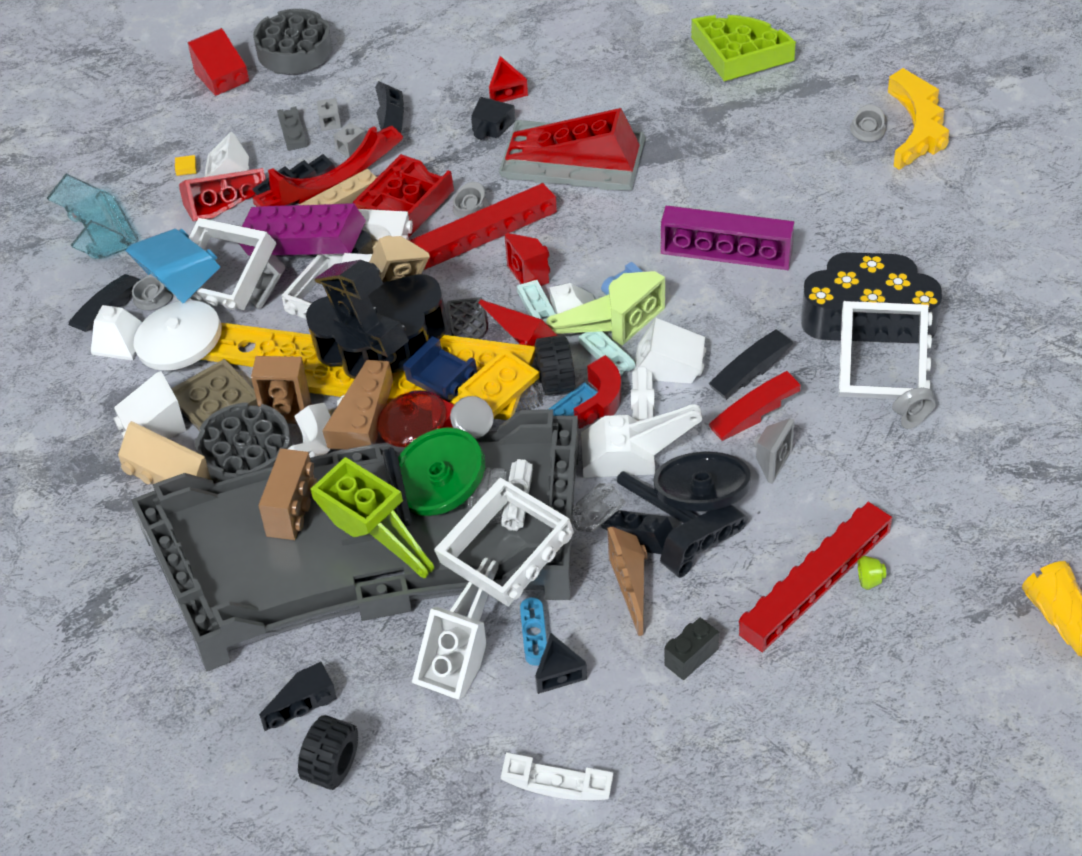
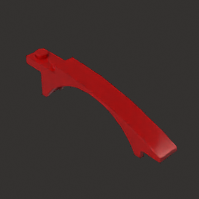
(288, 190)

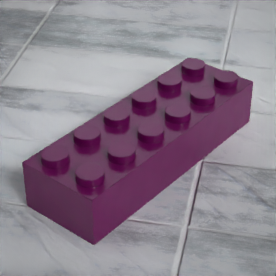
(307, 228)
(727, 237)

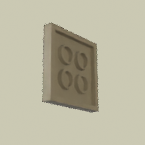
(212, 391)

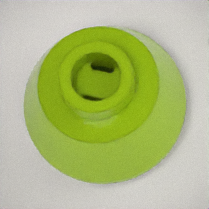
(870, 572)

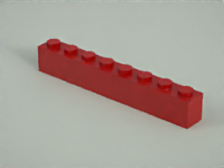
(487, 224)
(814, 576)

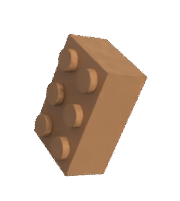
(281, 385)
(287, 494)

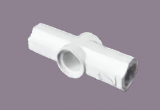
(642, 394)
(520, 476)

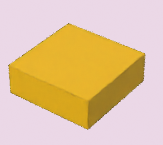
(185, 165)

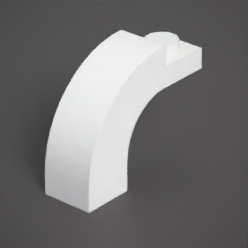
(312, 422)

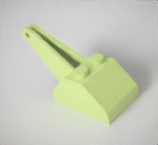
(629, 307)

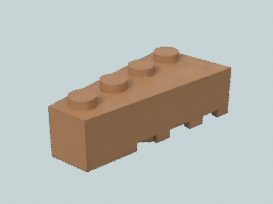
(358, 412)

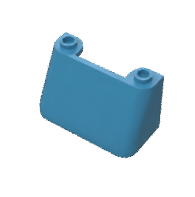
(175, 262)

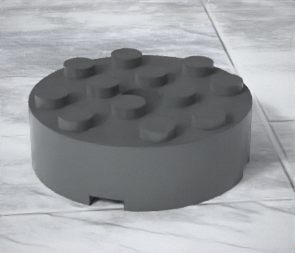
(293, 41)
(242, 440)

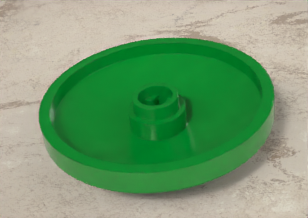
(441, 470)

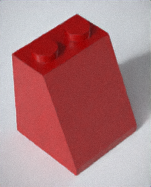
(217, 62)

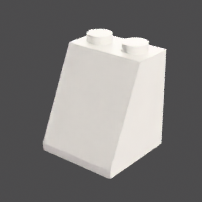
(671, 353)
(152, 407)

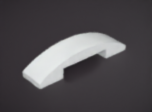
(556, 781)

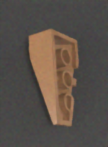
(627, 562)

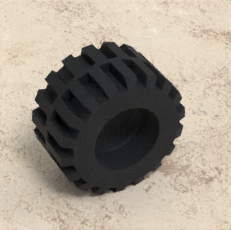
(555, 364)
(327, 752)

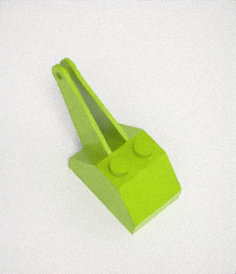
(358, 505)

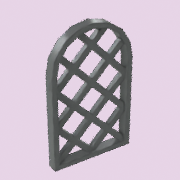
(462, 302)

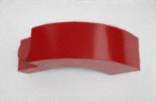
(607, 380)

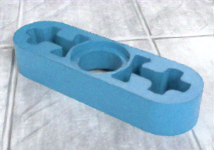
(528, 623)

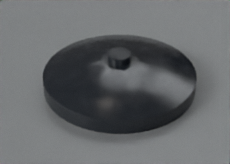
(702, 481)

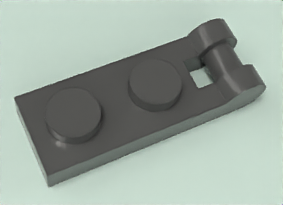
(292, 129)

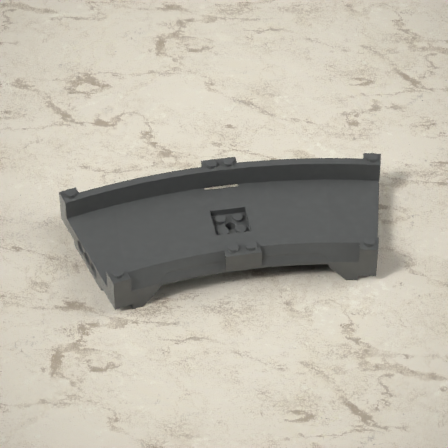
(252, 586)

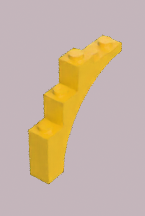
(927, 117)

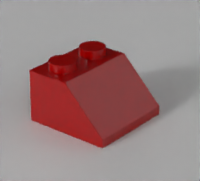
(527, 259)

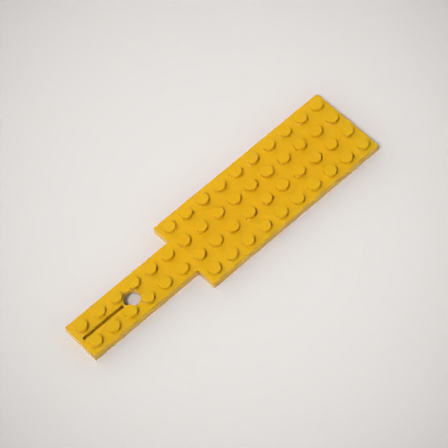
(332, 379)

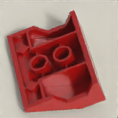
(407, 188)

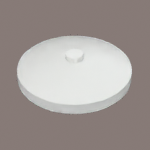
(177, 335)

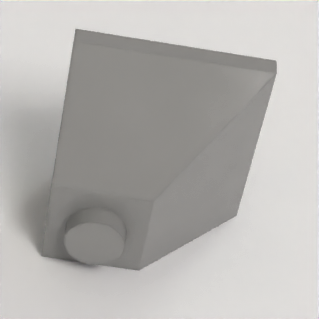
(267, 281)
(774, 447)

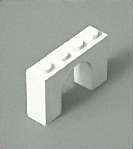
(381, 224)

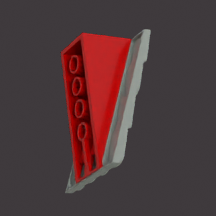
(577, 151)

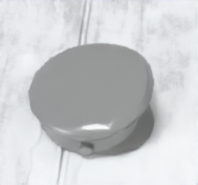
(868, 123)
(469, 199)
(150, 293)
(914, 406)
(472, 416)

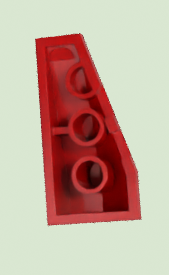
(216, 194)
(520, 326)

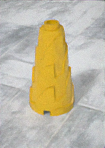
(1058, 600)

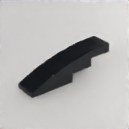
(301, 171)
(114, 294)
(750, 362)

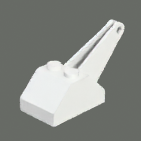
(630, 445)
(453, 642)

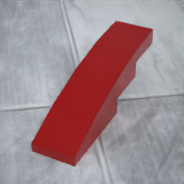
(750, 408)

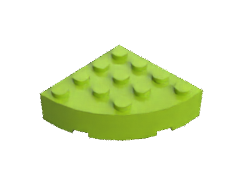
(741, 44)

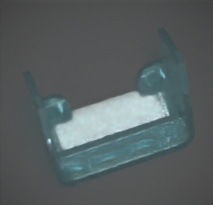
(104, 222)

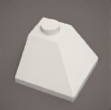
(227, 157)
(567, 297)
(114, 333)

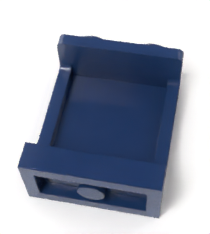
(438, 370)

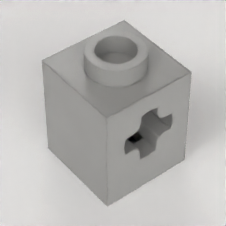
(326, 109)
(348, 139)

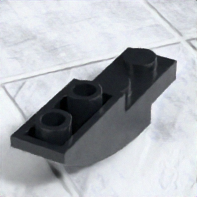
(391, 106)

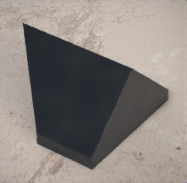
(559, 666)

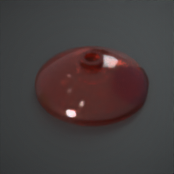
(411, 416)

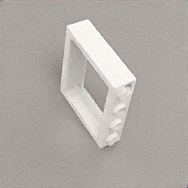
(263, 249)
(305, 282)
(924, 362)
(480, 516)

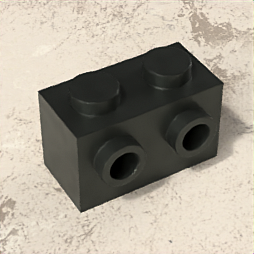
(691, 648)

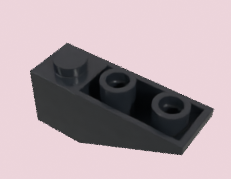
(648, 528)
(303, 693)

